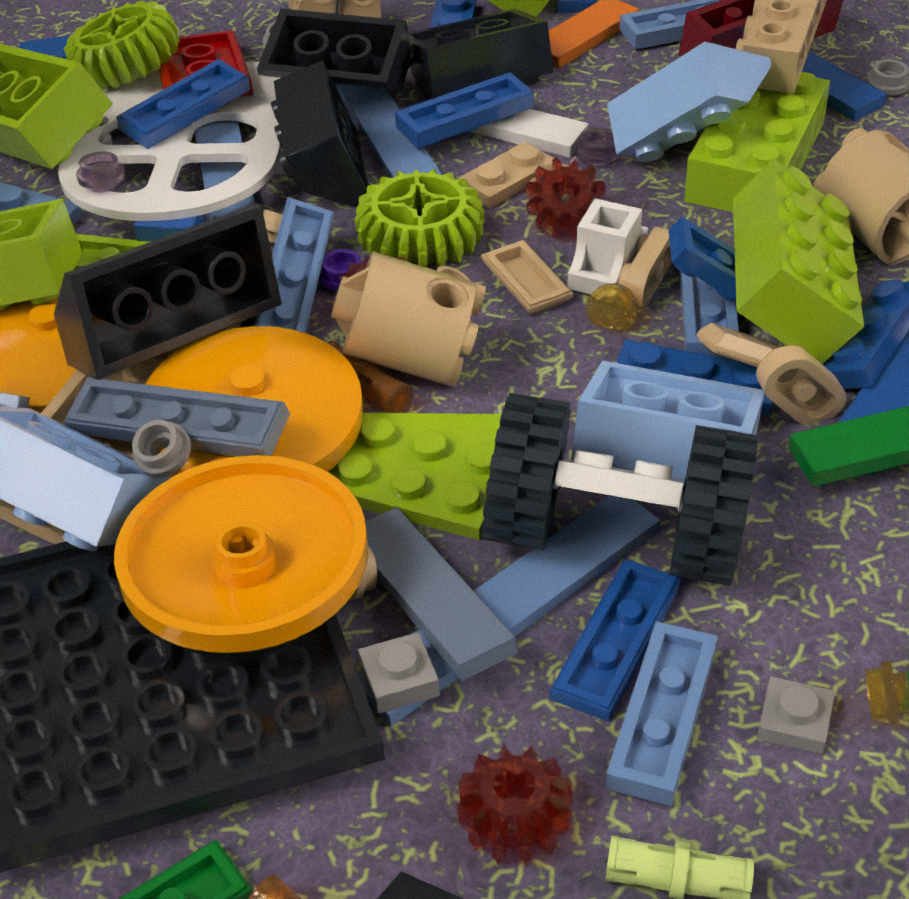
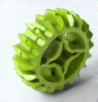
(124, 43)
(420, 218)

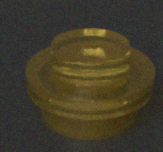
(612, 307)
(887, 693)

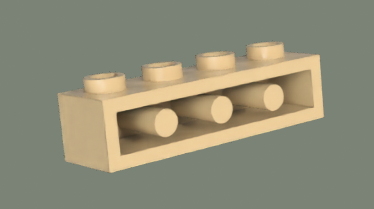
(785, 35)

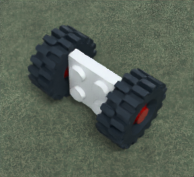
(531, 467)

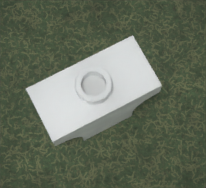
(605, 242)

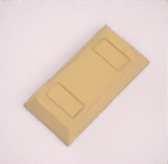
(527, 277)
(735, 344)

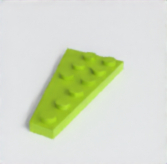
(425, 466)

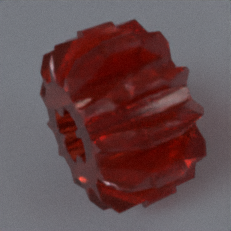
(552, 186)
(515, 804)

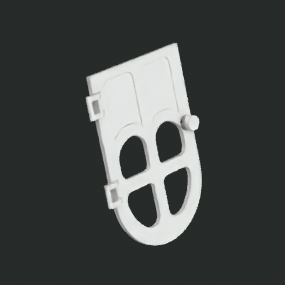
(159, 198)

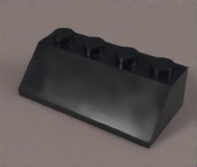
(166, 293)

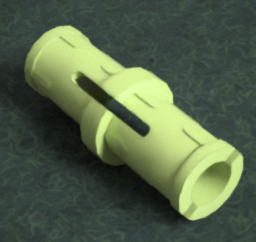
(679, 869)

